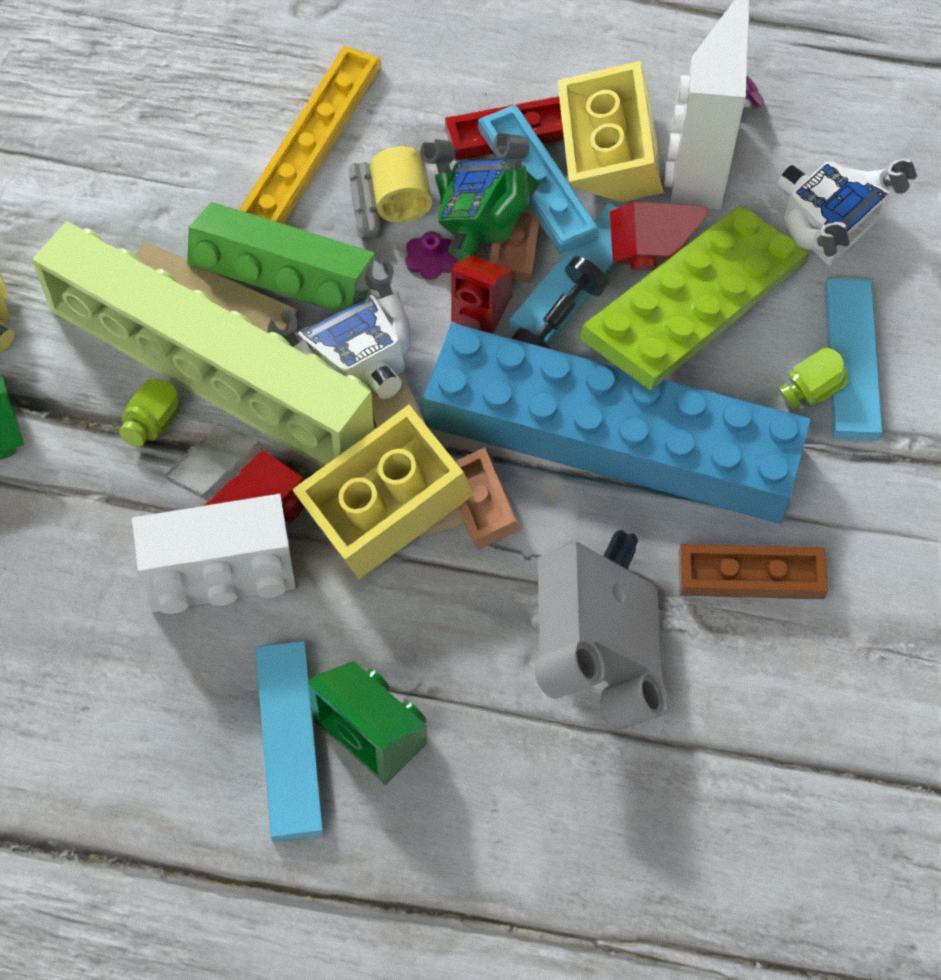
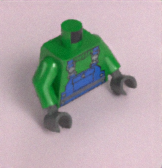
(481, 196)

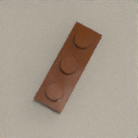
(752, 571)

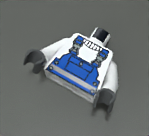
(839, 204)
(361, 339)

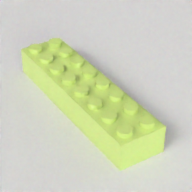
(203, 346)

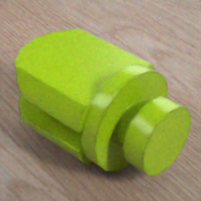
(815, 379)
(149, 412)

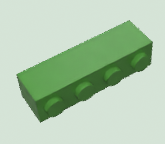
(278, 257)

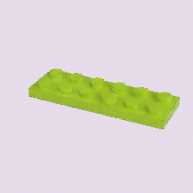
(693, 297)

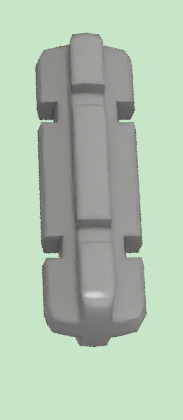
(364, 201)

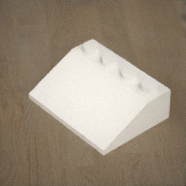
(710, 113)

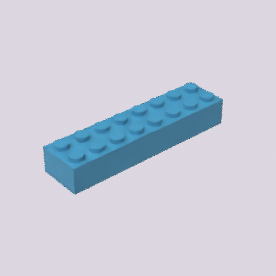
(613, 425)

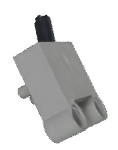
(598, 627)

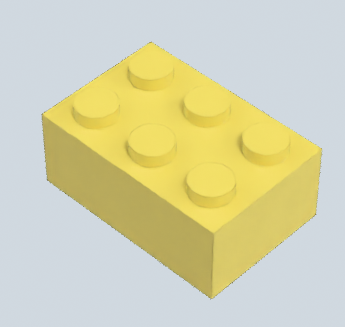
(384, 491)

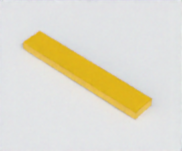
(312, 135)

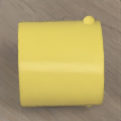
(400, 184)

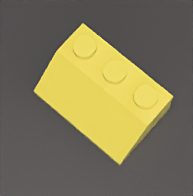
(611, 133)

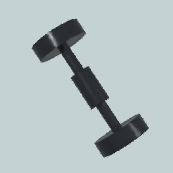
(587, 278)

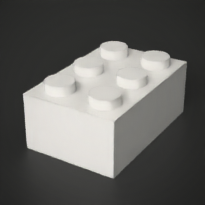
(213, 554)

